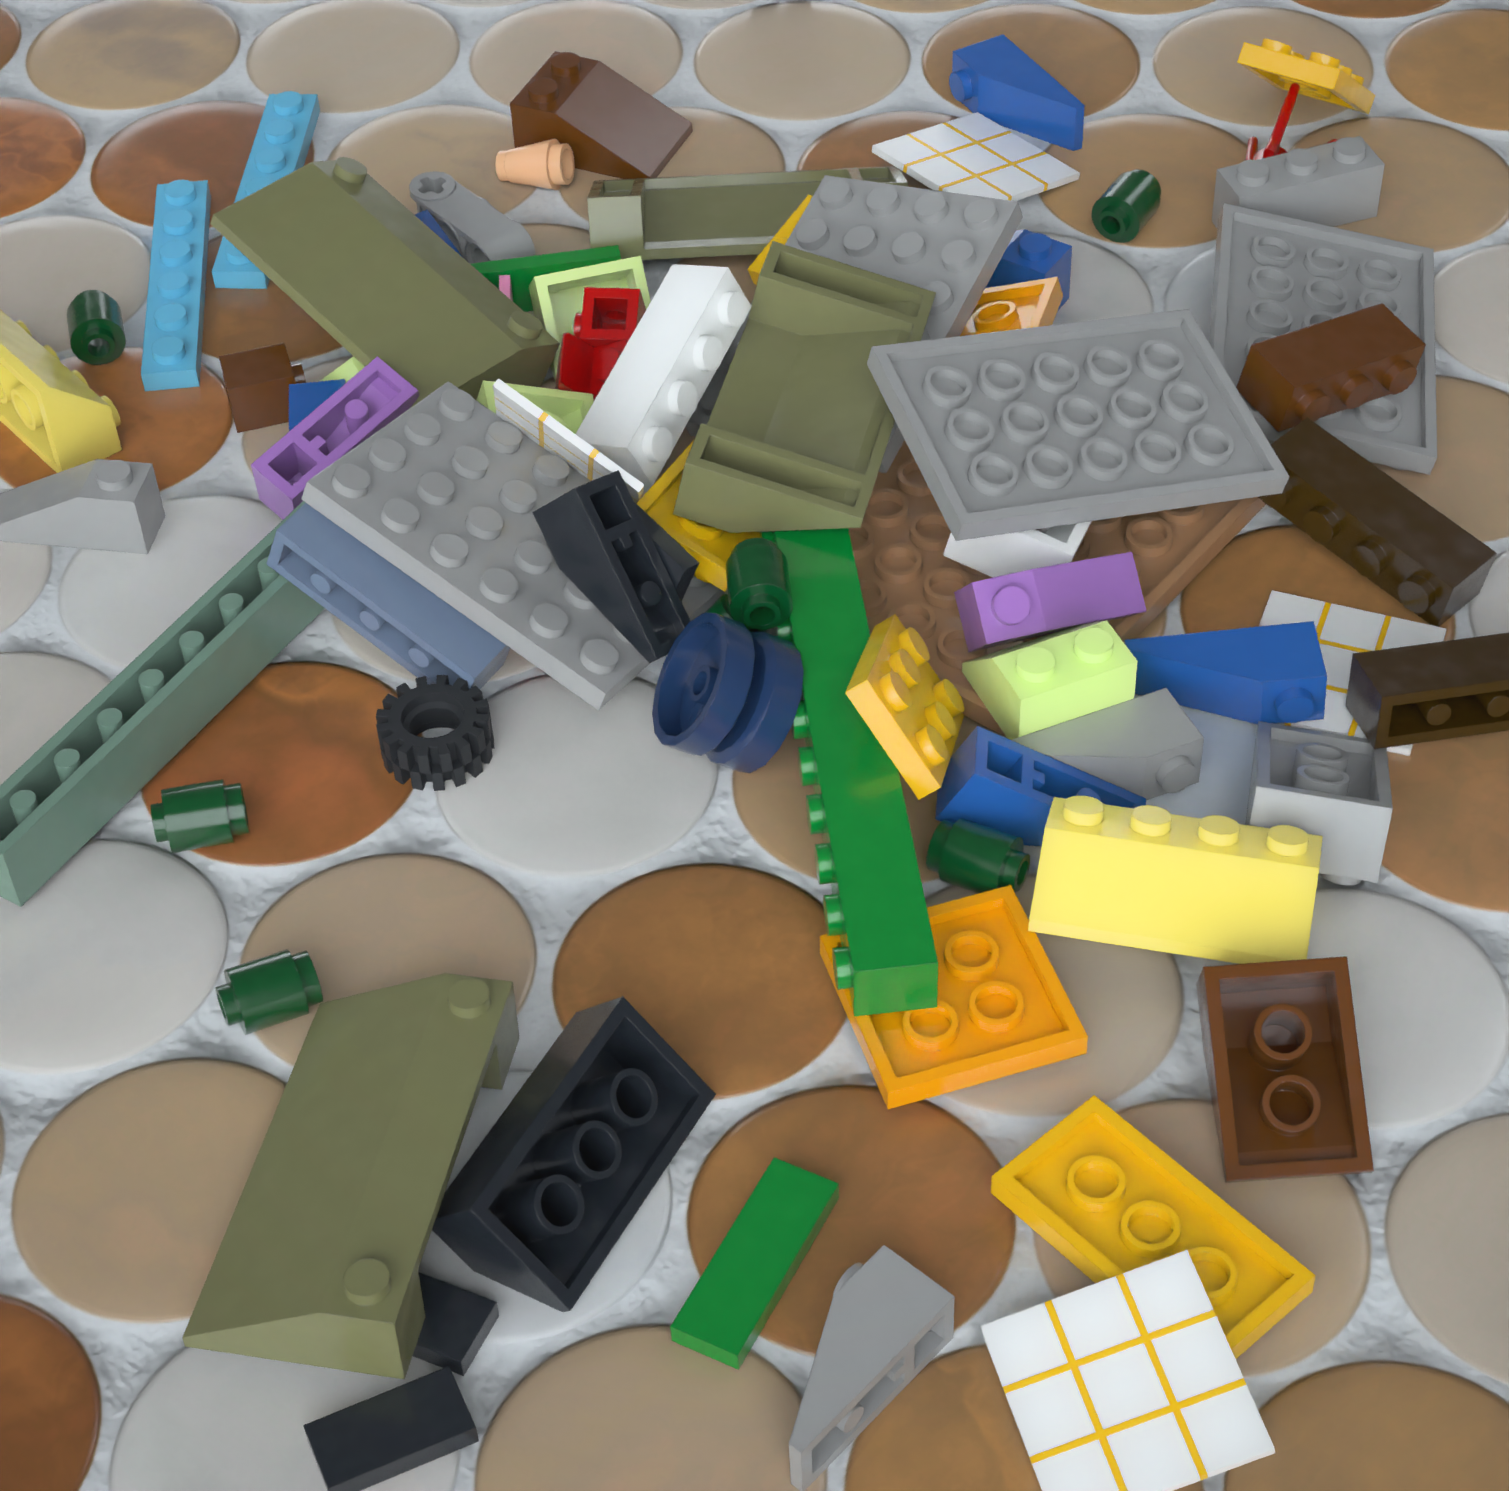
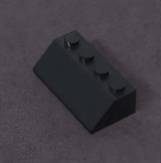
(573, 1156)

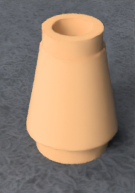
(537, 165)

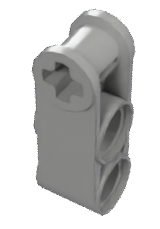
(469, 220)

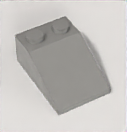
(1328, 789)

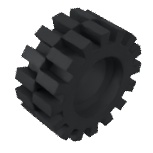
(441, 756)

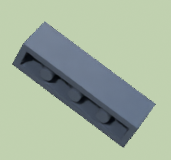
(383, 602)

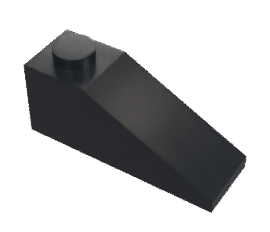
(614, 562)

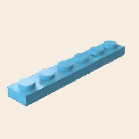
(276, 152)
(176, 286)

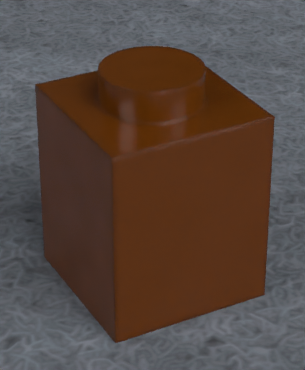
(259, 385)

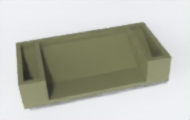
(706, 211)
(385, 281)
(799, 409)
(355, 1176)

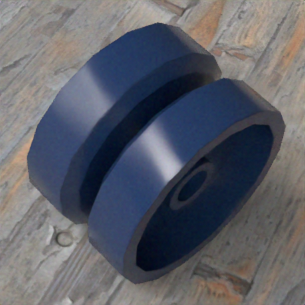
(727, 693)

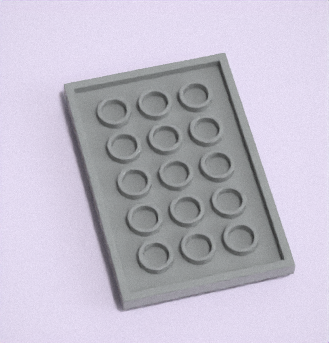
(906, 234)
(1296, 273)
(1074, 423)
(452, 507)

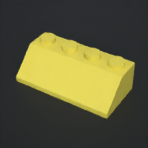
(51, 404)
(1175, 882)

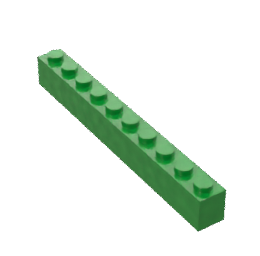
(858, 791)

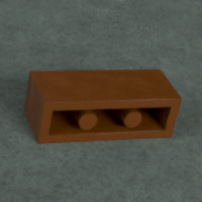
(1330, 366)

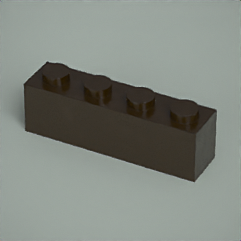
(1378, 525)
(1431, 691)

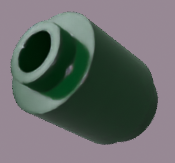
(1127, 205)
(95, 327)
(758, 584)
(200, 815)
(977, 856)
(269, 990)

